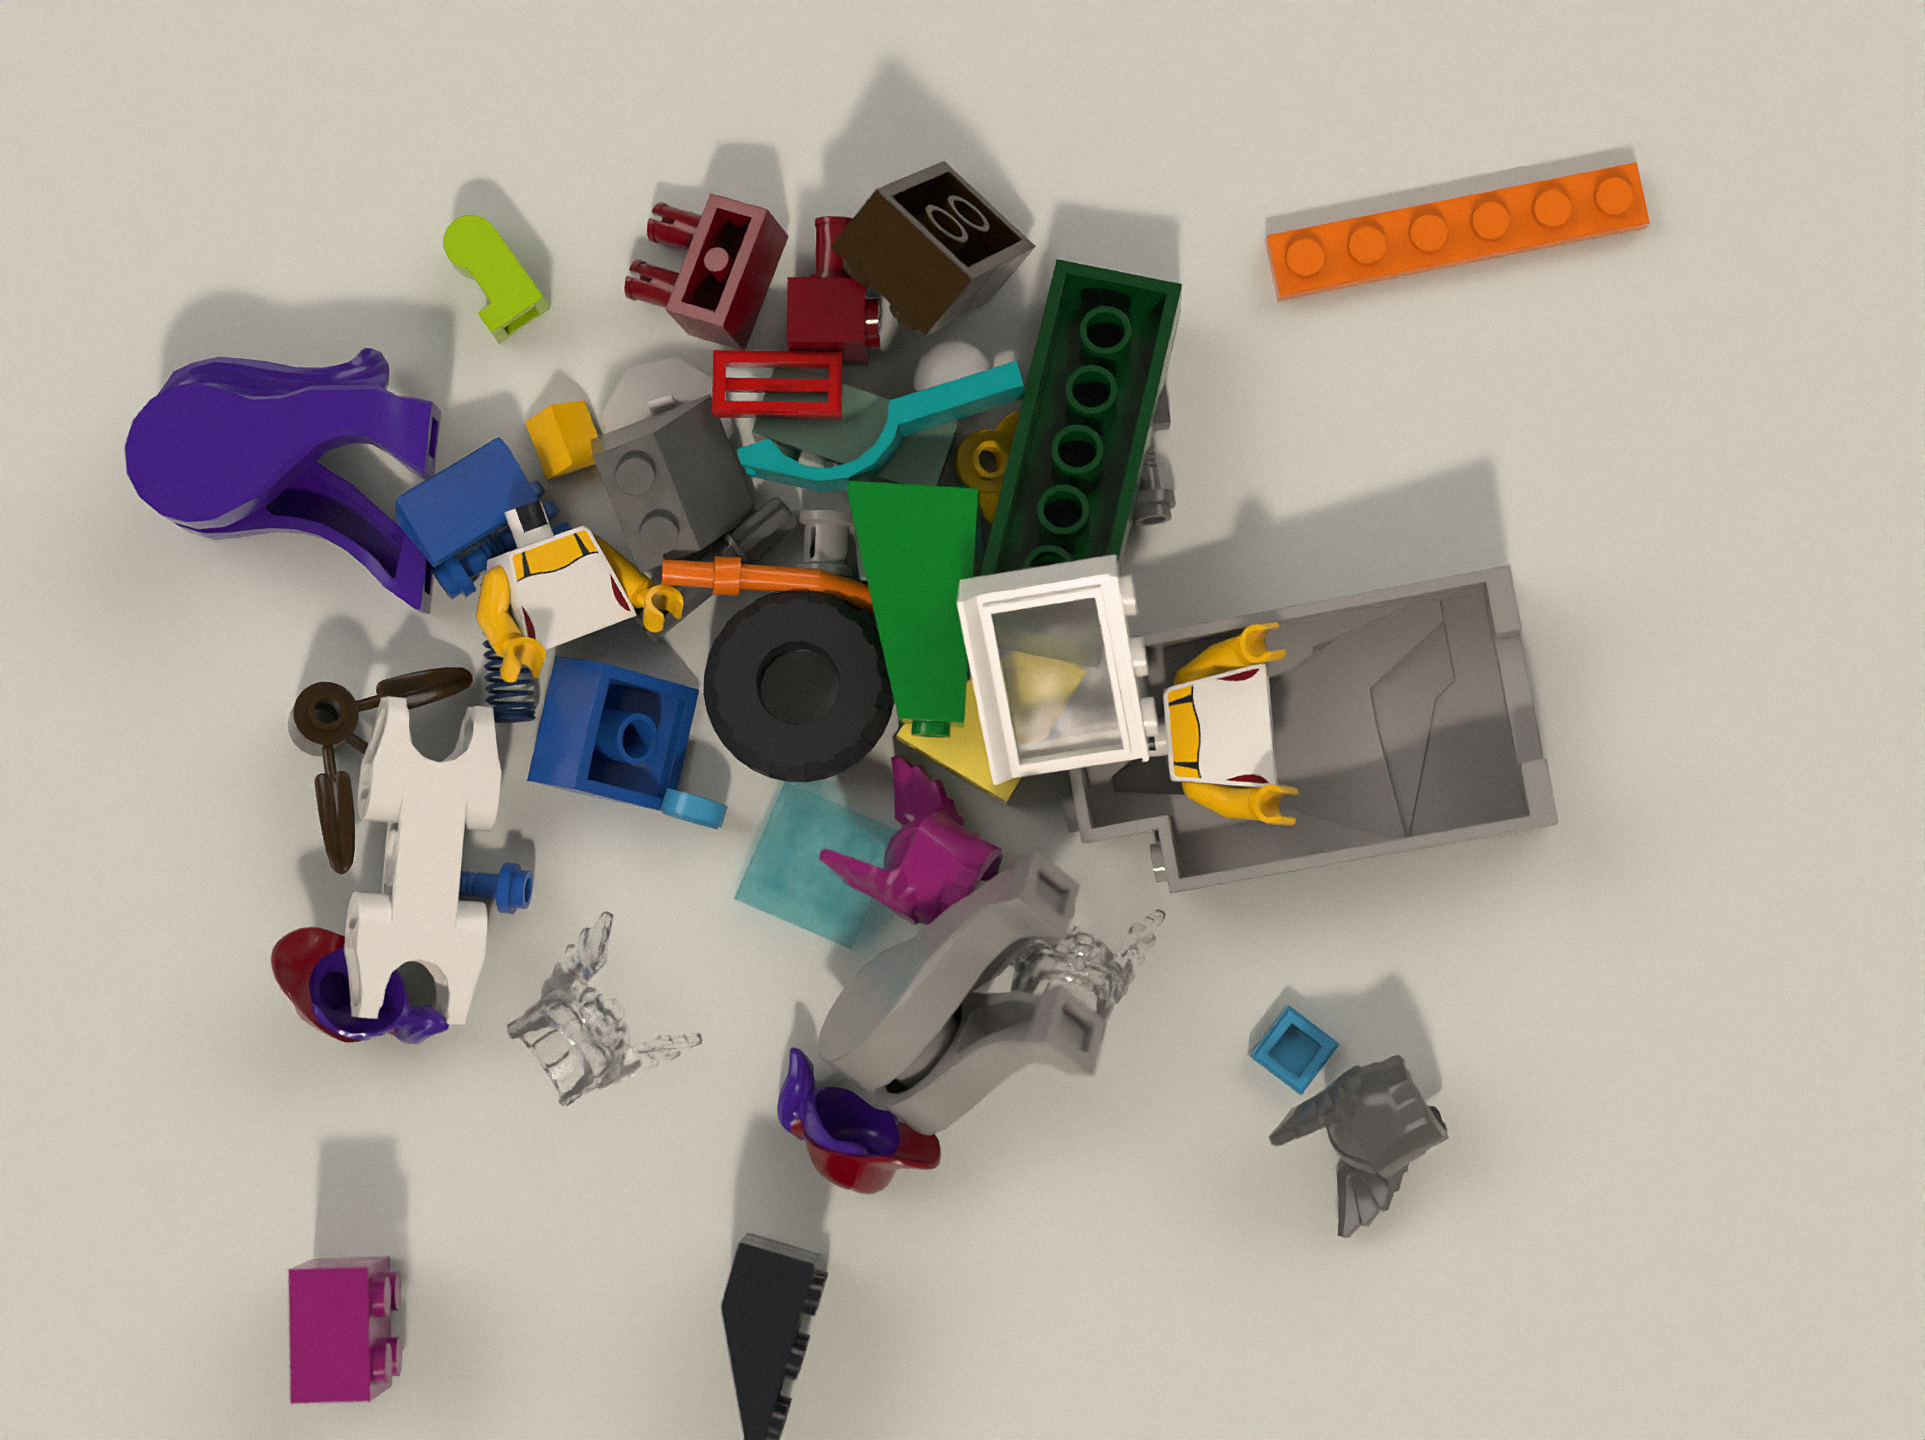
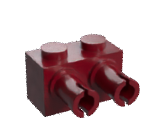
(725, 271)
(830, 307)

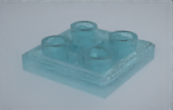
(792, 881)

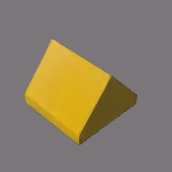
(563, 438)

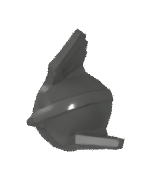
(1374, 1126)

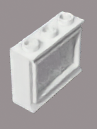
(1057, 667)

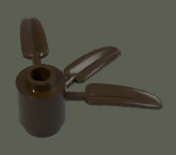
(325, 739)

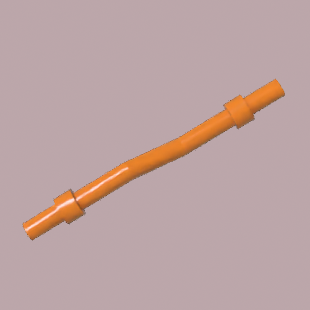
(729, 576)

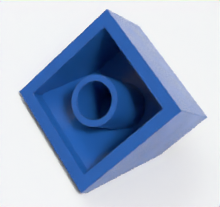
(612, 733)

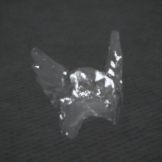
(1086, 964)
(582, 1031)

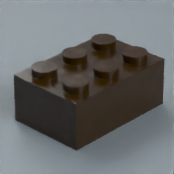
(931, 248)

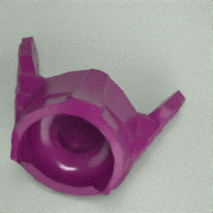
(928, 859)

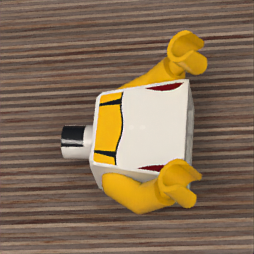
(560, 591)
(1223, 729)

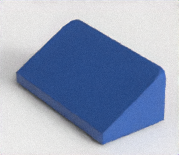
(463, 502)

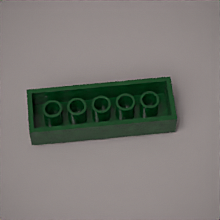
(1085, 419)

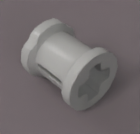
(826, 540)

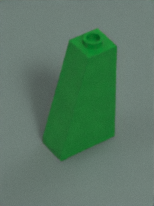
(914, 554)

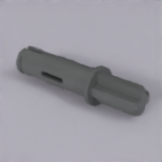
(746, 541)

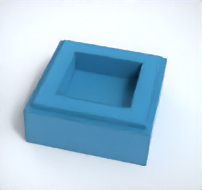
(1294, 1049)

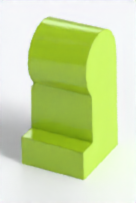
(483, 255)

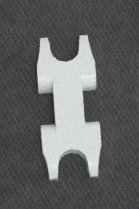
(419, 904)

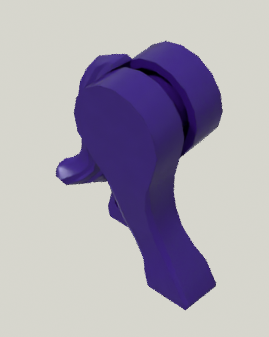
(239, 445)

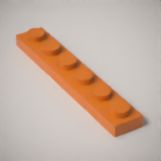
(1457, 231)

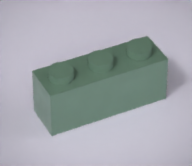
(840, 441)

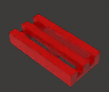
(776, 409)

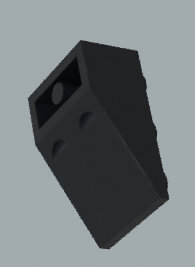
(762, 1318)

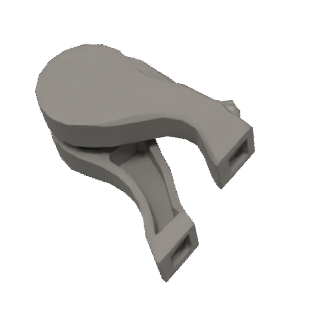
(935, 1044)

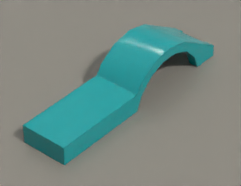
(905, 417)

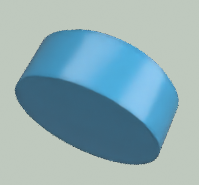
(693, 809)

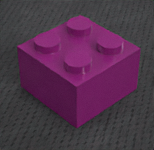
(342, 1329)

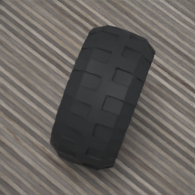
(750, 646)

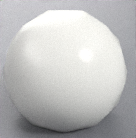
(947, 363)

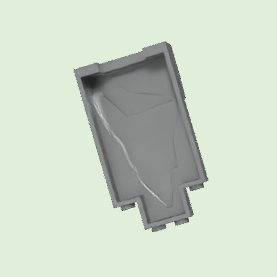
(1389, 716)

